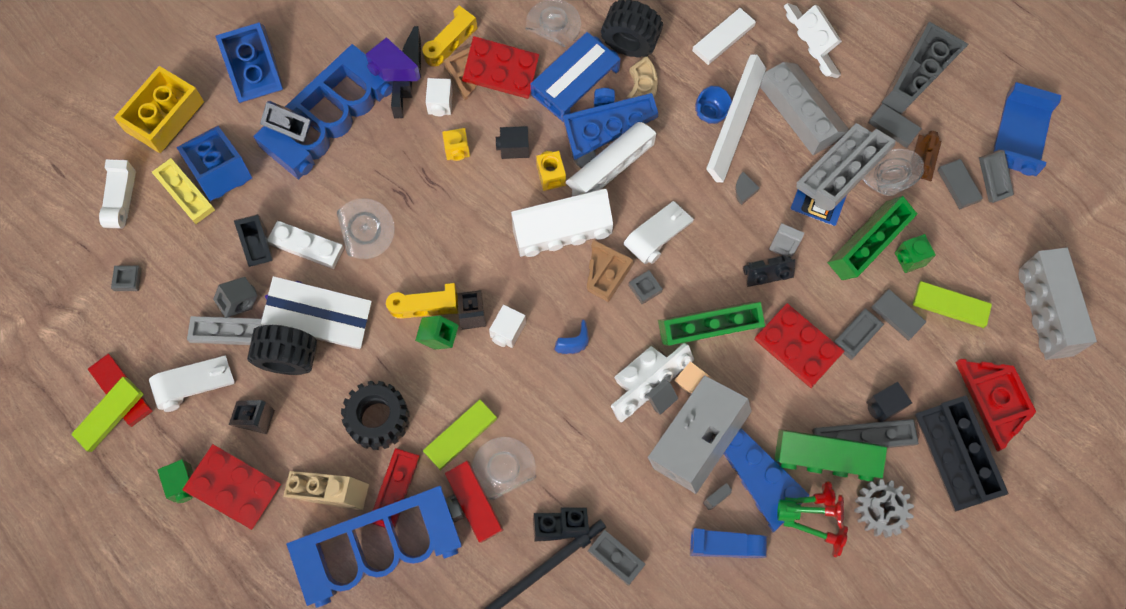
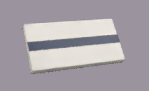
(317, 311)

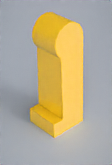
(450, 37)
(424, 303)

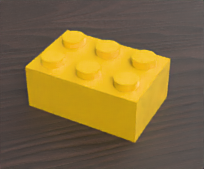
(159, 109)

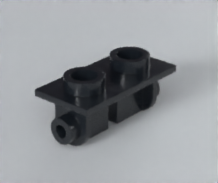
(777, 269)

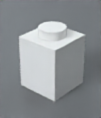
(439, 96)
(507, 327)

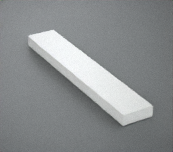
(736, 118)

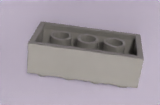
(803, 107)

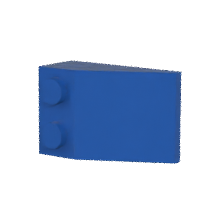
(250, 62)
(214, 163)

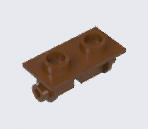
(928, 149)

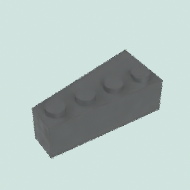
(922, 65)

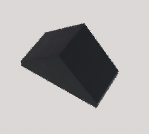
(471, 310)
(252, 415)

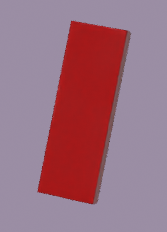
(107, 375)
(396, 482)
(474, 501)

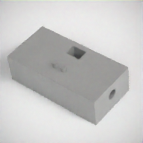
(700, 434)

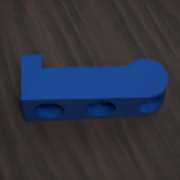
(727, 544)

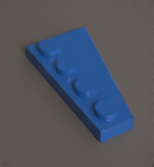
(605, 123)
(762, 477)

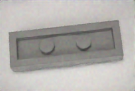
(221, 330)

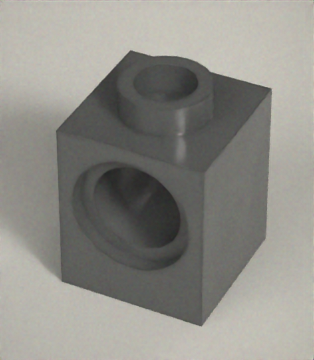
(235, 297)

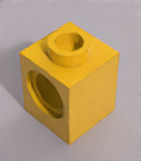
(554, 178)

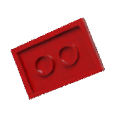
(500, 67)
(799, 345)
(231, 486)

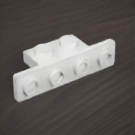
(818, 34)
(645, 374)

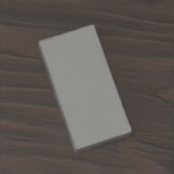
(786, 240)

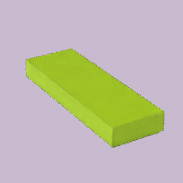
(952, 304)
(107, 414)
(460, 434)

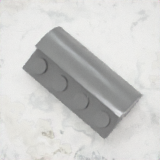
(844, 166)

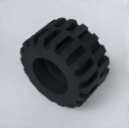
(632, 28)
(282, 349)
(363, 399)

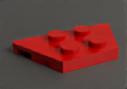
(998, 398)

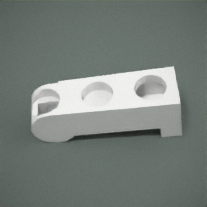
(117, 193)

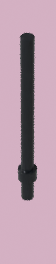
(548, 565)

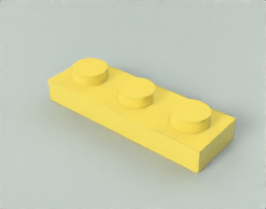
(183, 191)

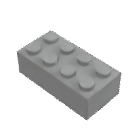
(1056, 304)

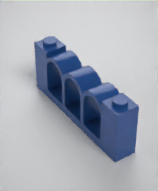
(299, 158)
(311, 565)

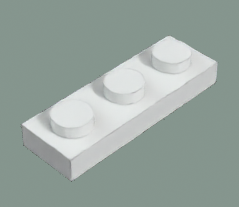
(305, 244)

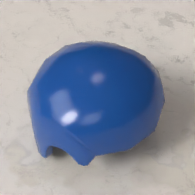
(713, 104)

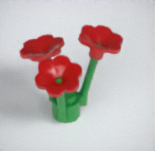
(791, 509)

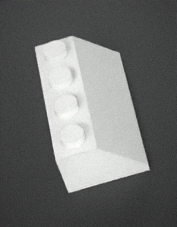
(562, 223)

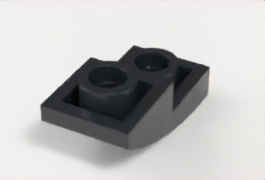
(563, 525)

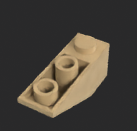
(327, 489)

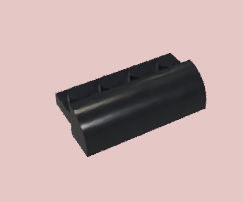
(961, 454)

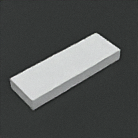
(723, 36)

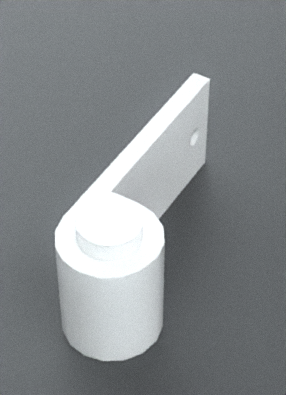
(654, 233)
(175, 384)

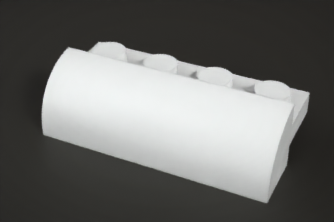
(612, 160)

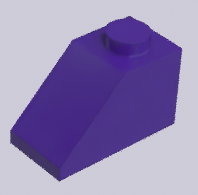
(391, 63)

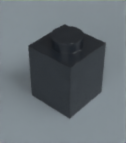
(513, 142)
(888, 402)

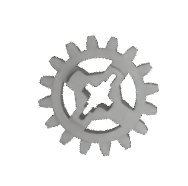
(887, 498)

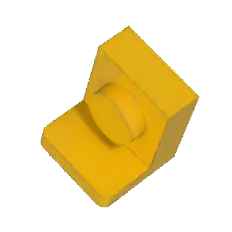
(456, 144)

